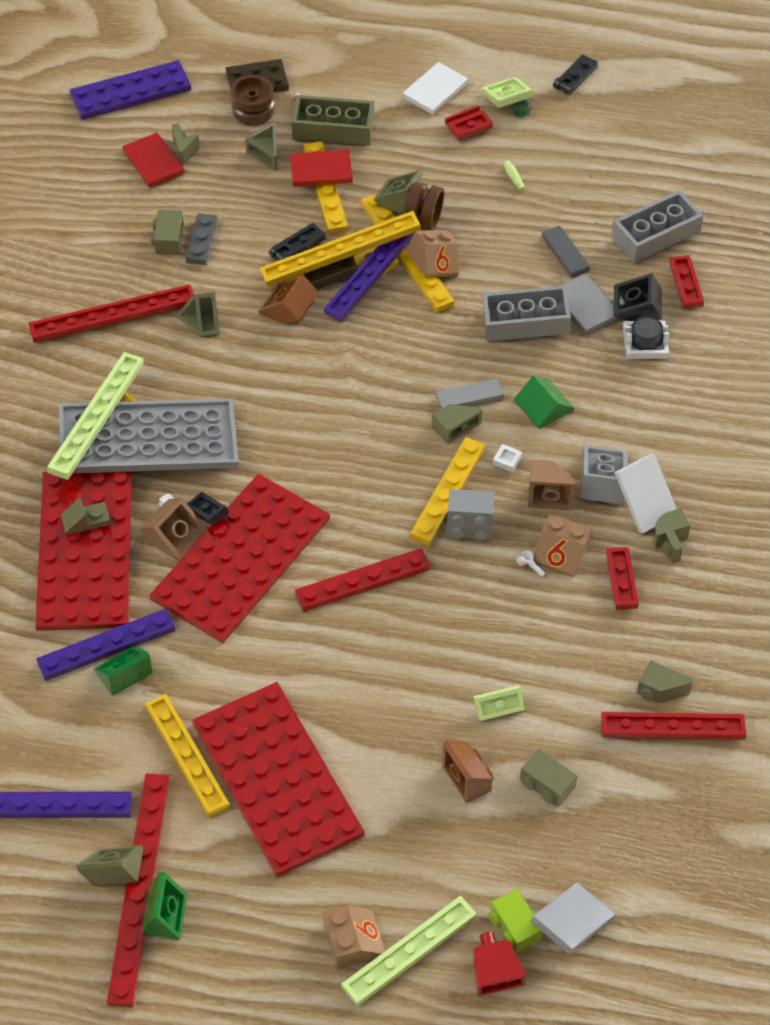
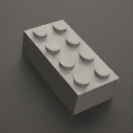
(657, 226)
(526, 313)

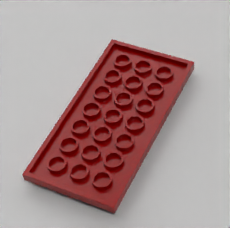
(240, 558)
(87, 572)
(278, 779)

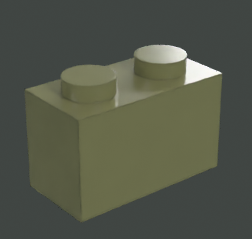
(168, 232)
(548, 778)

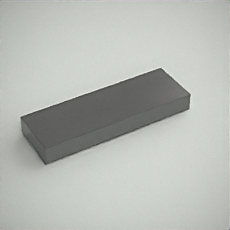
(565, 251)

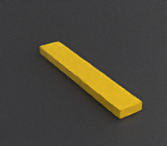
(187, 756)

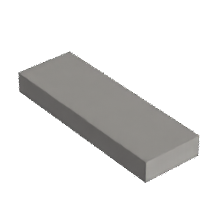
(471, 394)

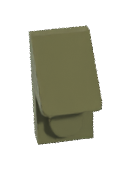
(185, 145)
(84, 518)

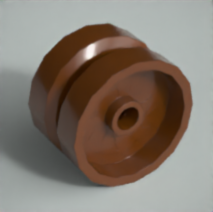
(252, 100)
(426, 204)

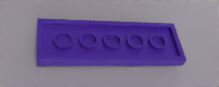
(130, 89)

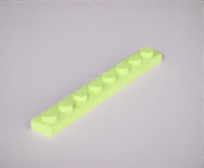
(95, 416)

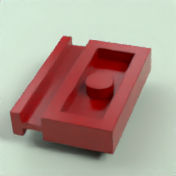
(468, 123)

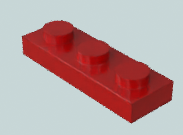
(686, 281)
(622, 578)

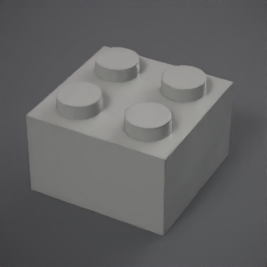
(470, 514)

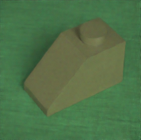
(455, 421)
(663, 683)

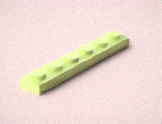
(408, 951)

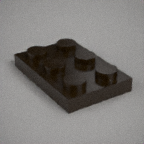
(271, 70)

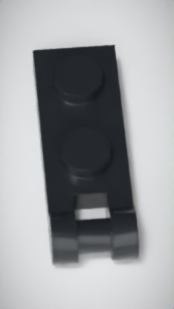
(575, 74)
(298, 242)

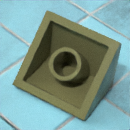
(396, 191)
(112, 865)

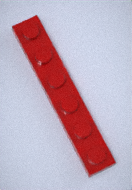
(362, 580)
(673, 725)

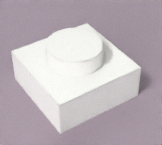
(507, 458)

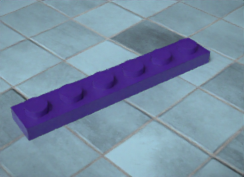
(365, 278)
(105, 644)
(65, 804)

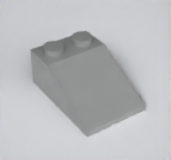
(598, 474)

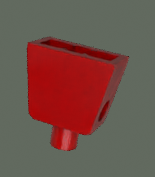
(496, 966)

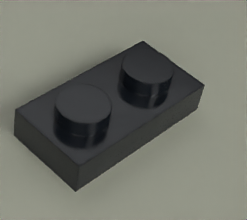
(208, 508)

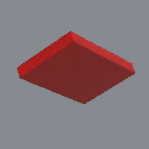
(153, 160)
(321, 168)

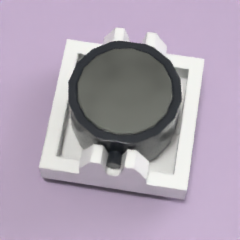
(646, 338)

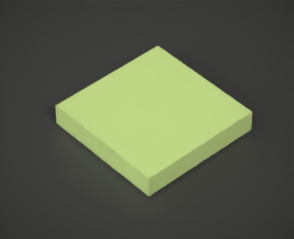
(507, 92)

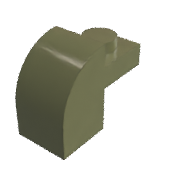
(669, 531)

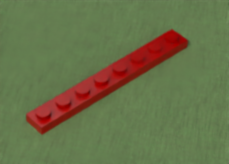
(110, 313)

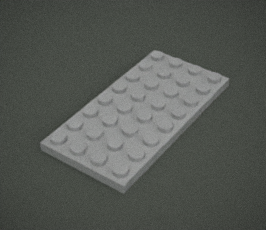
(158, 436)

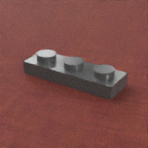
(201, 239)

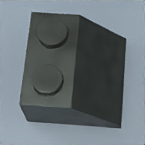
(638, 298)

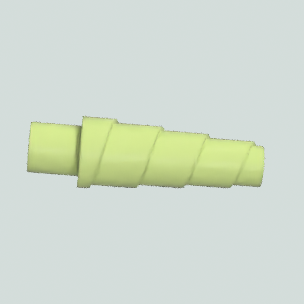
(512, 173)

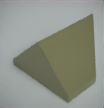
(263, 146)
(201, 314)

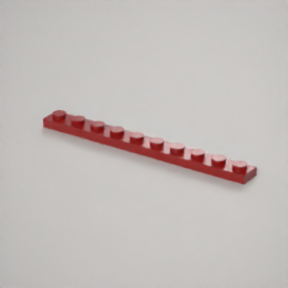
(130, 934)

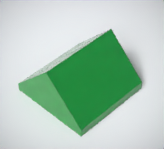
(542, 401)
(124, 669)
(164, 908)

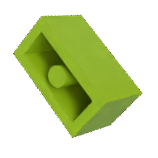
(514, 920)

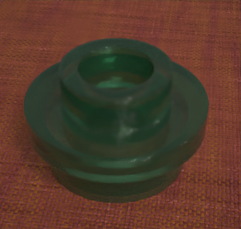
(521, 108)

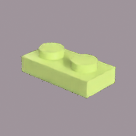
(499, 703)

